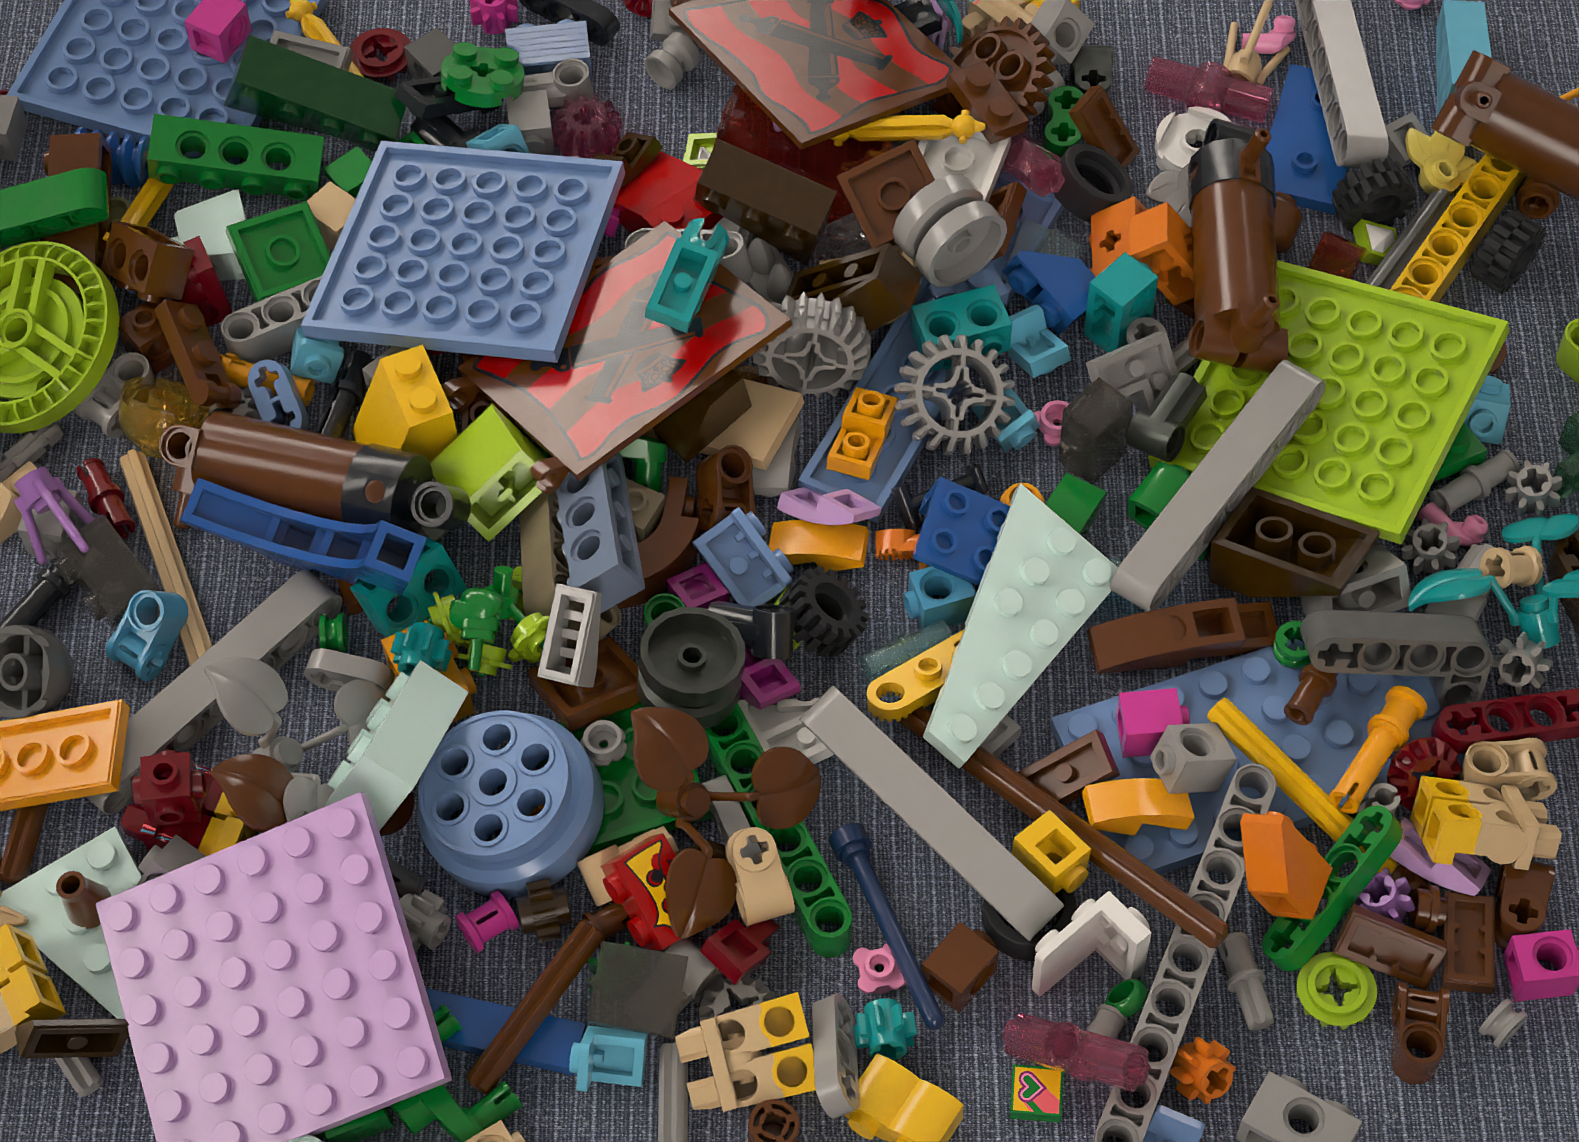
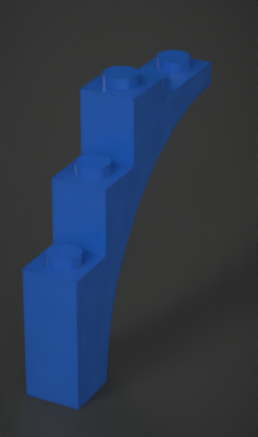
(347, 551)

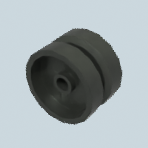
(692, 664)

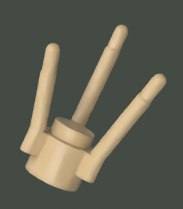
(1247, 63)

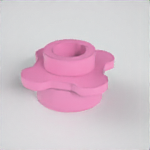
(1051, 413)
(873, 981)

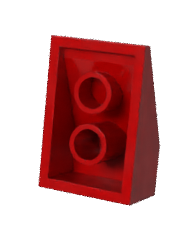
(663, 194)

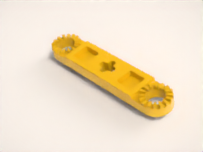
(915, 680)

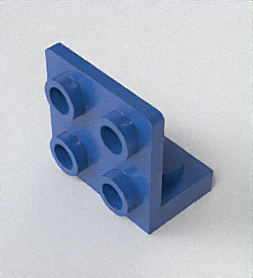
(959, 530)

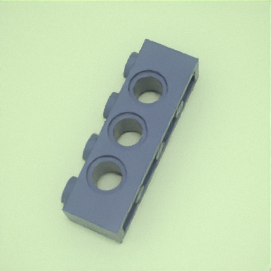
(600, 533)

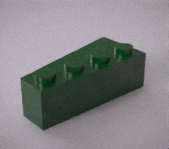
(313, 95)

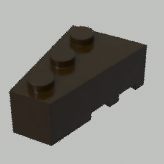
(765, 200)
(873, 281)

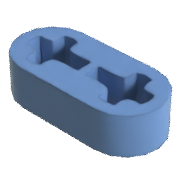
(286, 390)

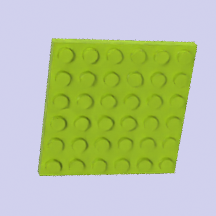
(1391, 401)

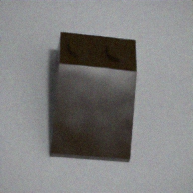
(1287, 549)

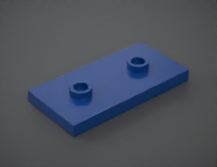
(1302, 144)

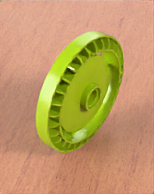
(51, 333)

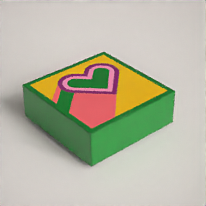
(1036, 1093)

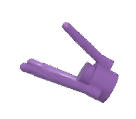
(43, 494)

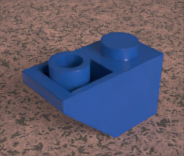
(1053, 283)

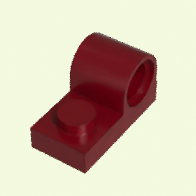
(204, 286)

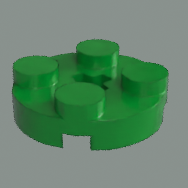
(482, 74)

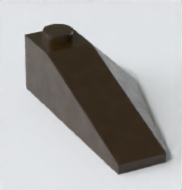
(704, 416)

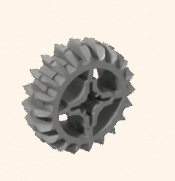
(837, 351)
(958, 375)

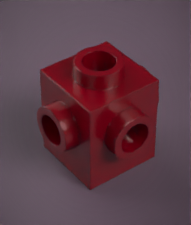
(170, 788)

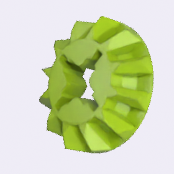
(1349, 975)

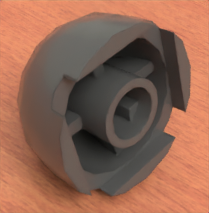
(33, 671)

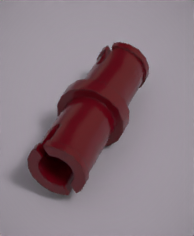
(105, 496)

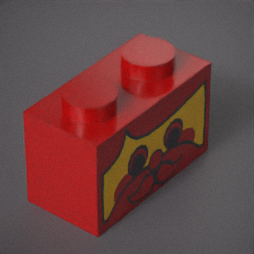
(639, 884)

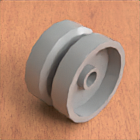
(949, 230)

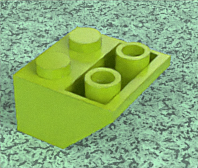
(493, 467)

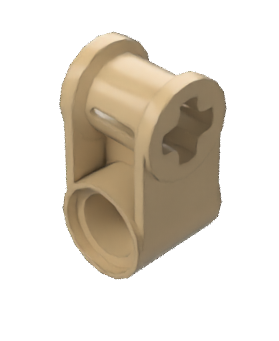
(1510, 765)
(761, 885)

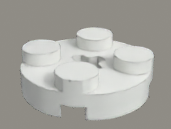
(1177, 131)

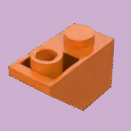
(1282, 866)

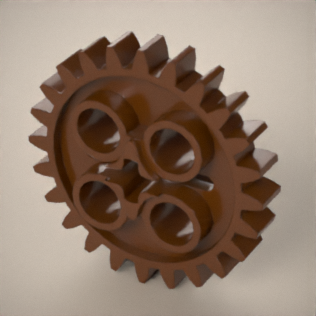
(1015, 55)

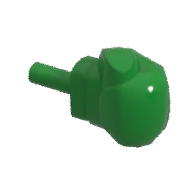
(478, 617)

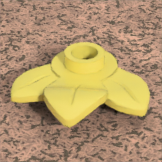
(1439, 160)

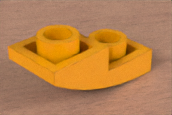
(862, 433)
(827, 545)
(1127, 803)

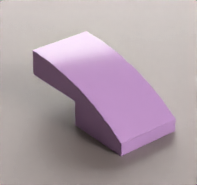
(828, 509)
(1464, 875)

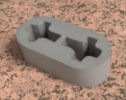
(334, 669)

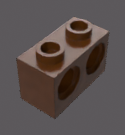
(146, 262)

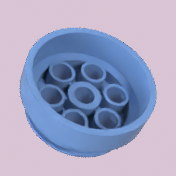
(528, 845)

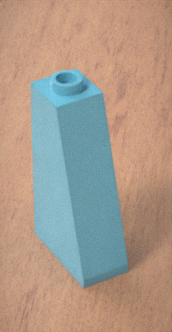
(1458, 32)

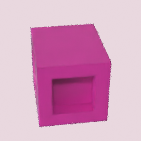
(218, 28)
(1529, 978)

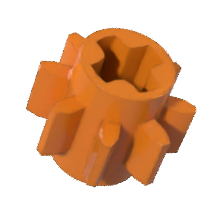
(1202, 1070)

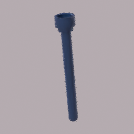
(852, 848)

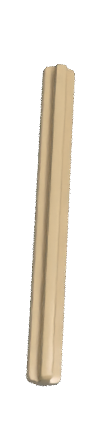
(164, 549)

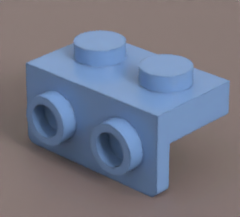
(744, 560)

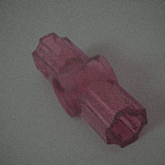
(1209, 87)
(1034, 165)
(1076, 1052)

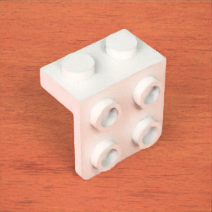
(1098, 926)

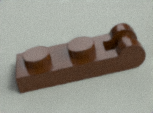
(196, 355)

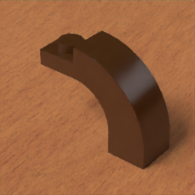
(670, 546)

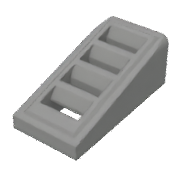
(555, 645)

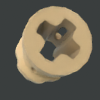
(1518, 566)

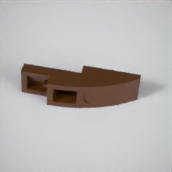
(1181, 633)

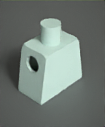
(209, 222)

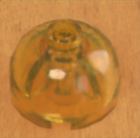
(151, 409)

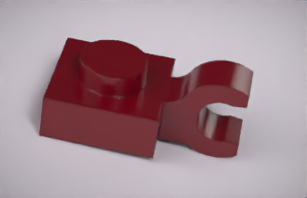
(739, 949)

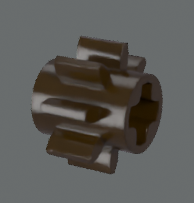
(544, 910)

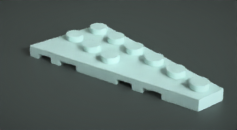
(1025, 611)
(73, 948)

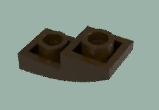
(636, 153)

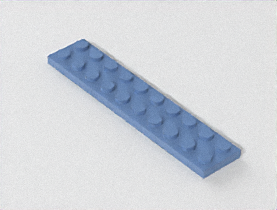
(883, 374)

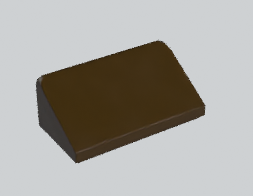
(71, 1038)

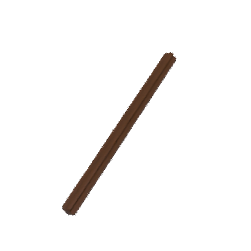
(1104, 852)

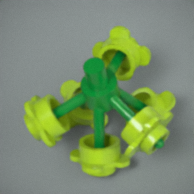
(526, 638)

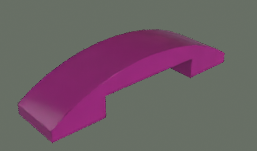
(762, 679)

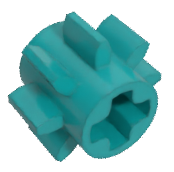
(421, 643)
(885, 1029)

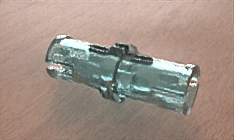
(902, 649)

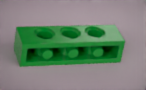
(219, 141)

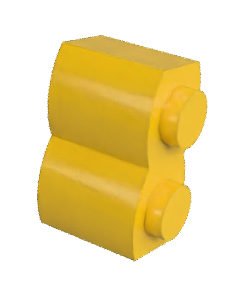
(902, 1106)

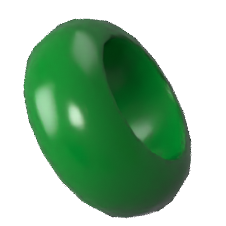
(1128, 996)

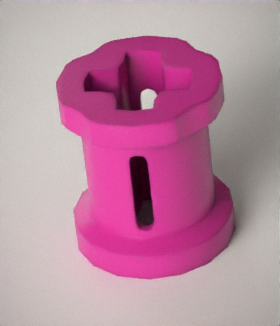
(487, 921)

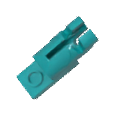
(687, 276)

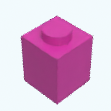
(1144, 717)

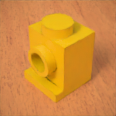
(1048, 843)

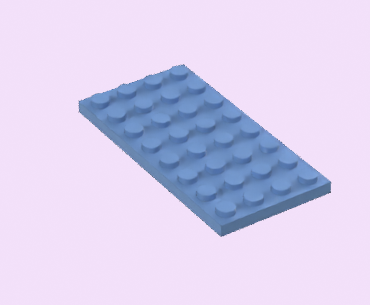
(1260, 691)

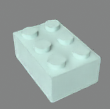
(400, 741)

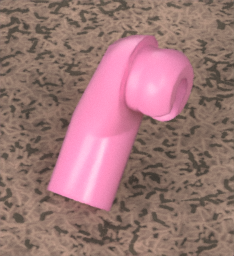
(1276, 38)
(1469, 531)

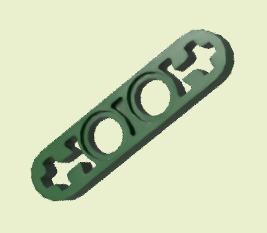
(1339, 891)

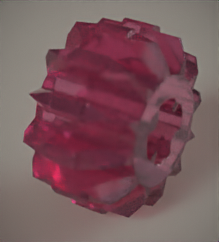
(586, 127)

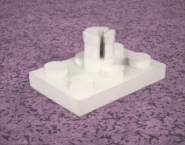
(974, 160)

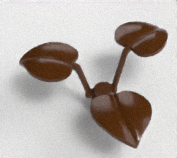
(665, 753)
(256, 791)

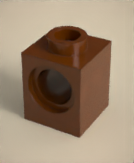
(144, 335)
(961, 965)

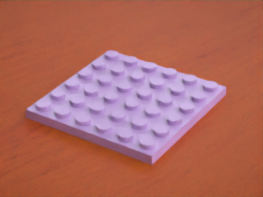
(274, 985)

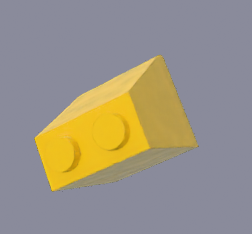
(406, 406)

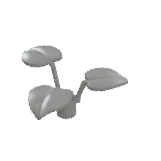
(250, 697)

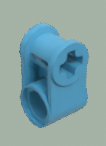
(142, 638)

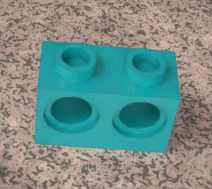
(1117, 299)
(971, 313)
(416, 599)

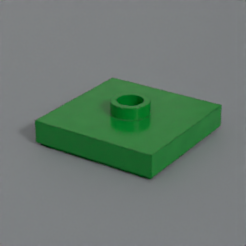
(279, 249)

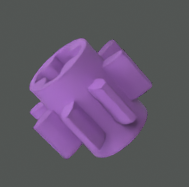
(1386, 896)

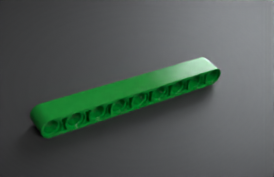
(799, 865)

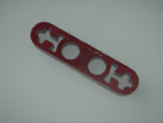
(1517, 715)

